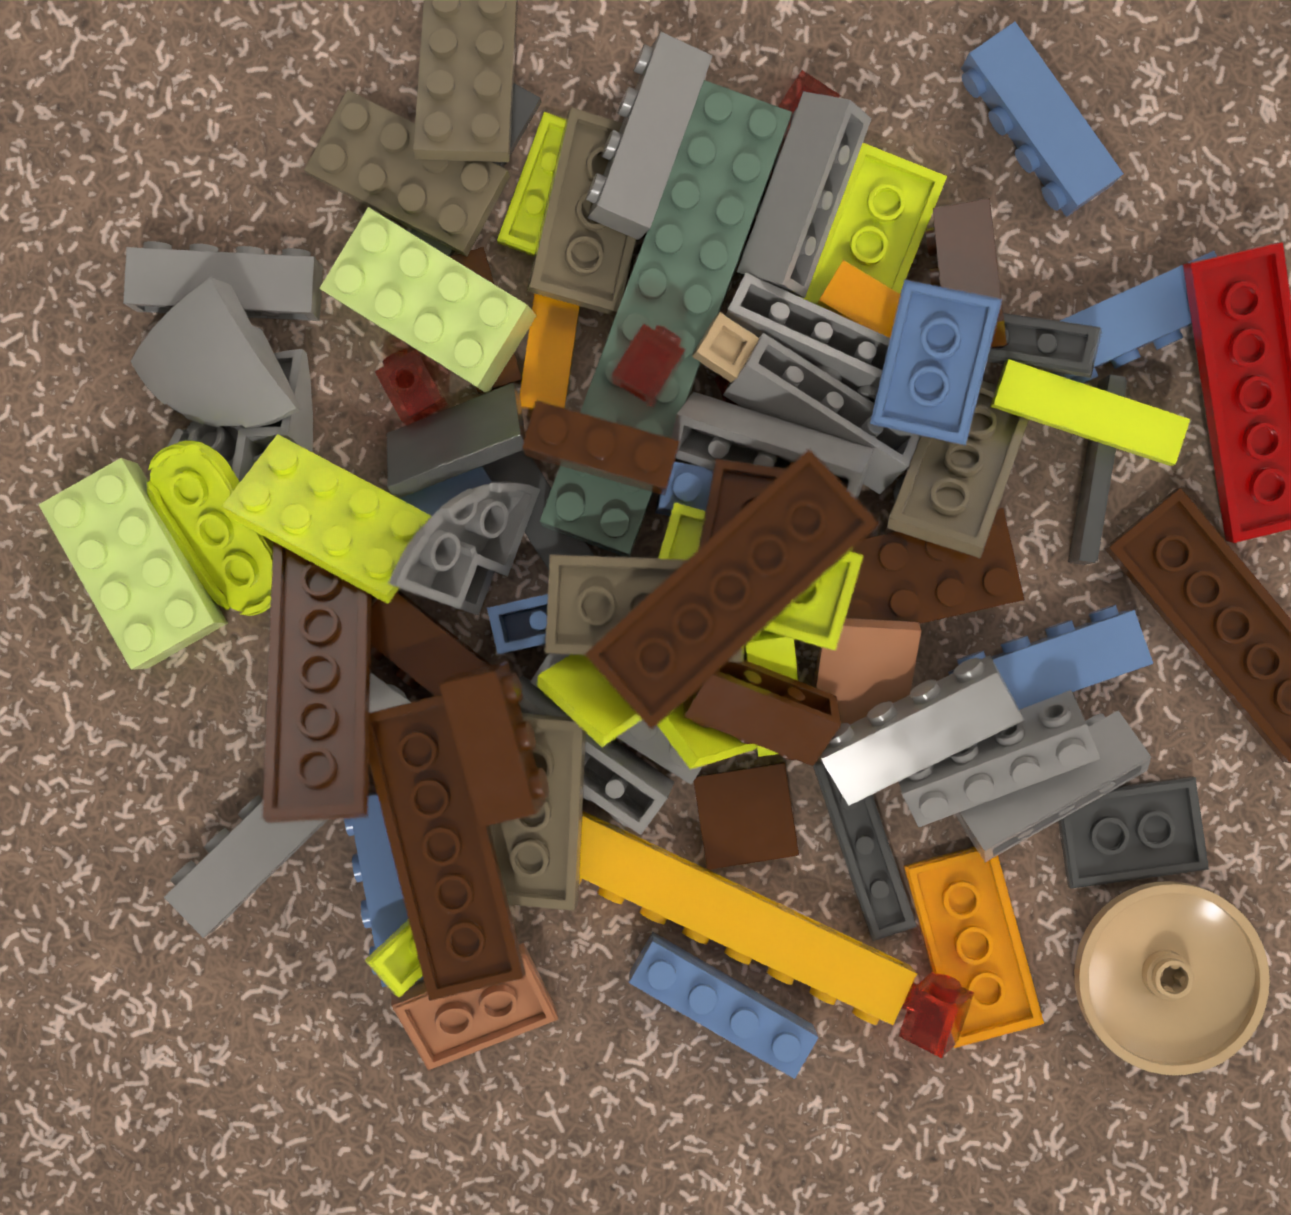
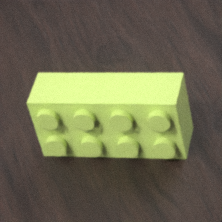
(428, 300)
(131, 565)

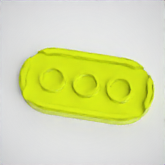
(188, 493)

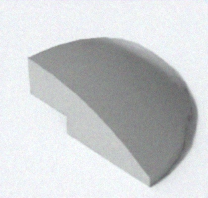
(214, 362)
(245, 445)
(466, 544)

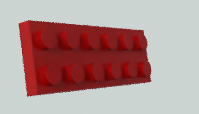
(1245, 375)

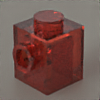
(649, 363)
(410, 386)
(935, 1013)

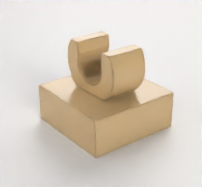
(725, 347)

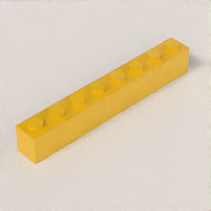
(743, 922)

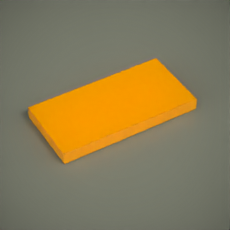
(975, 940)

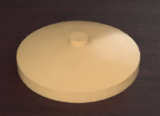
(1171, 978)

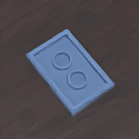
(935, 361)

